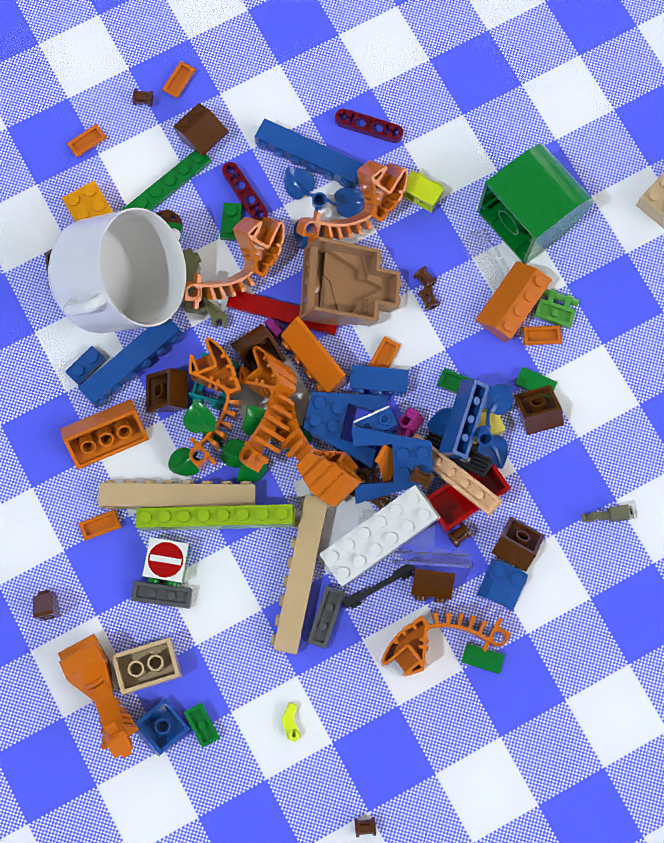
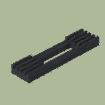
(479, 463)
(354, 599)

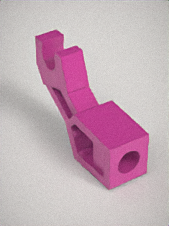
(409, 422)

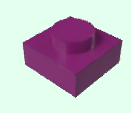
(274, 327)

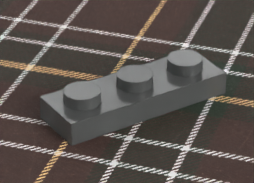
(161, 595)
(325, 617)

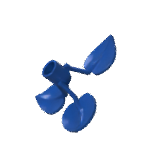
(300, 182)
(499, 402)

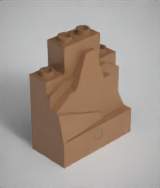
(346, 284)

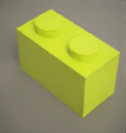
(423, 191)

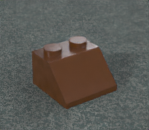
(200, 129)
(258, 337)
(167, 391)
(537, 411)
(518, 544)
(432, 585)

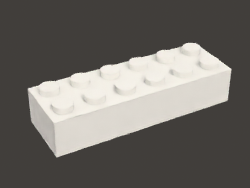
(380, 535)

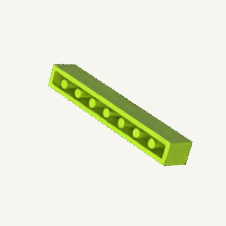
(215, 517)

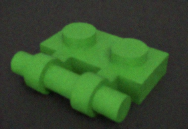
(554, 312)

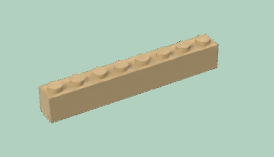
(151, 495)
(300, 576)

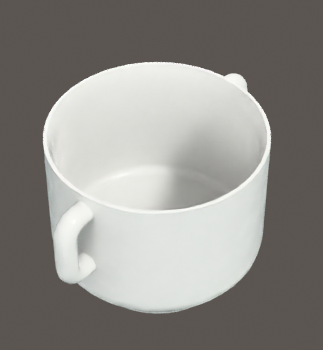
(118, 271)

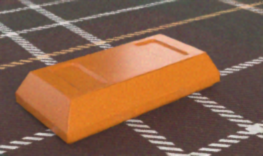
(178, 79)
(86, 140)
(542, 335)
(385, 353)
(99, 525)

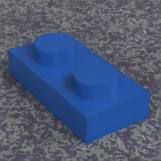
(85, 365)

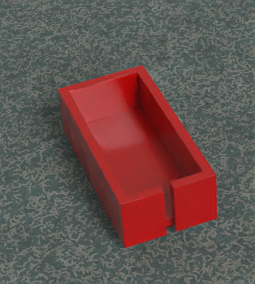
(456, 508)

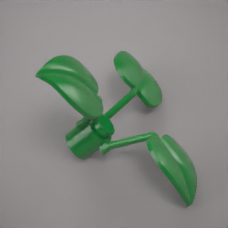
(196, 420)
(250, 423)

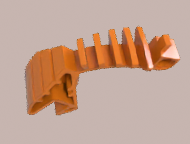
(381, 191)
(260, 247)
(217, 374)
(274, 382)
(325, 472)
(410, 643)
(91, 672)

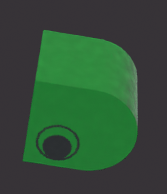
(532, 202)

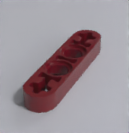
(368, 128)
(244, 193)

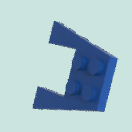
(326, 417)
(406, 454)

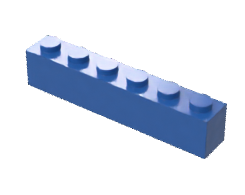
(307, 153)
(129, 362)

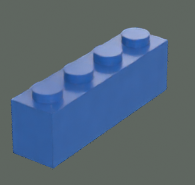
(464, 419)

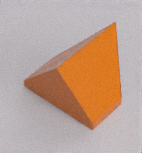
(385, 462)

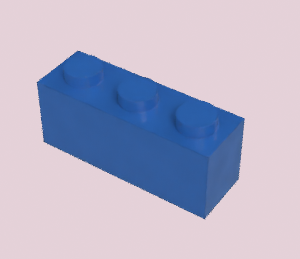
(378, 380)

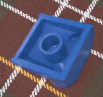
(502, 584)
(161, 727)

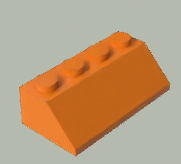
(513, 300)
(313, 357)
(104, 434)

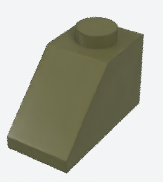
(192, 265)

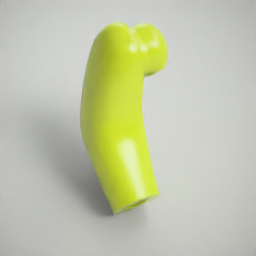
(289, 724)

